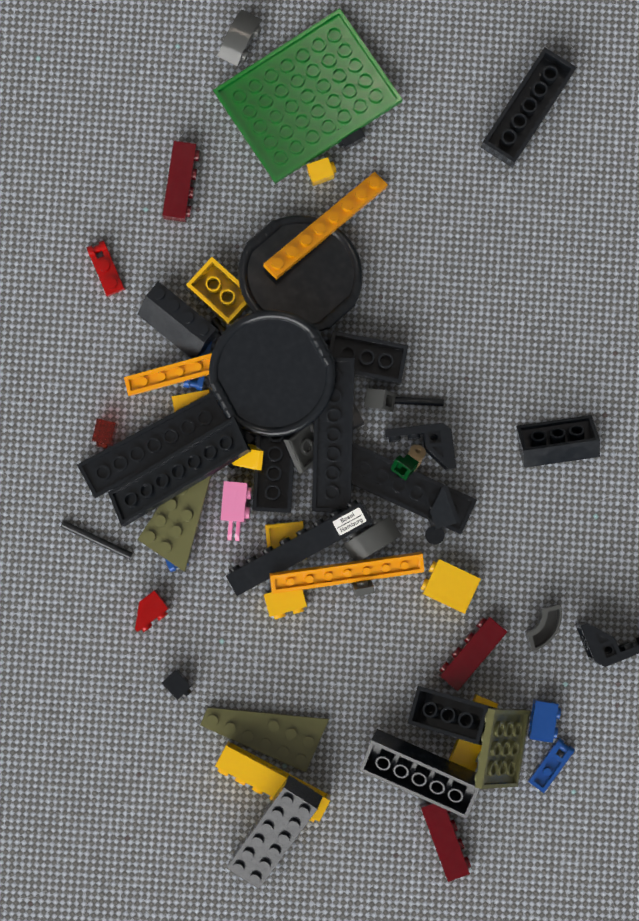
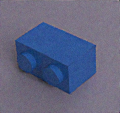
(544, 721)

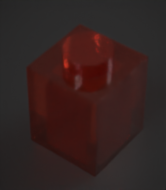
(104, 433)

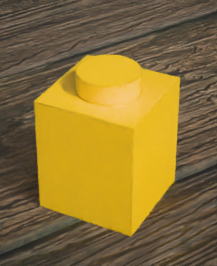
(321, 171)

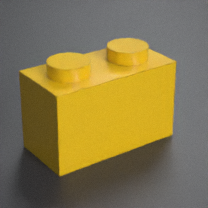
(285, 602)

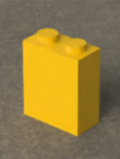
(450, 585)

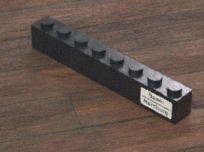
(300, 547)

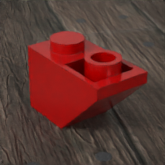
(149, 609)

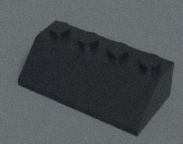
(177, 321)
(558, 441)

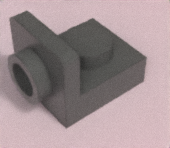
(362, 588)

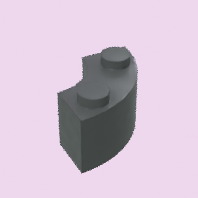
(239, 37)
(372, 539)
(545, 628)

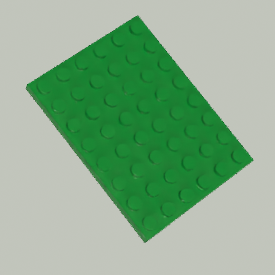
(305, 93)

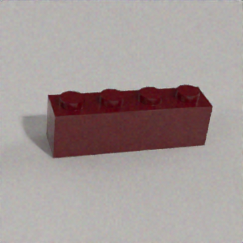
(180, 179)
(472, 653)
(445, 841)

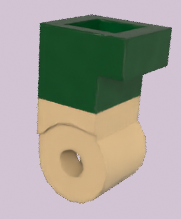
(406, 466)

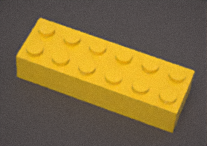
(260, 774)

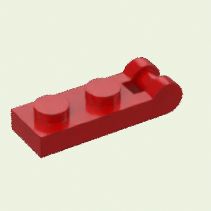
(105, 269)

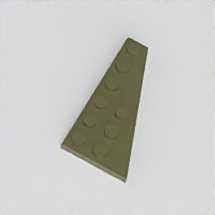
(176, 524)
(280, 736)

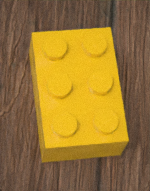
(218, 291)

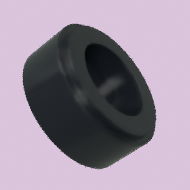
(434, 536)

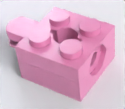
(235, 506)

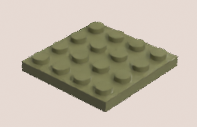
(502, 748)

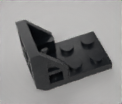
(440, 450)
(596, 641)

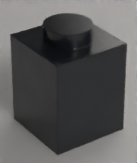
(353, 139)
(177, 684)

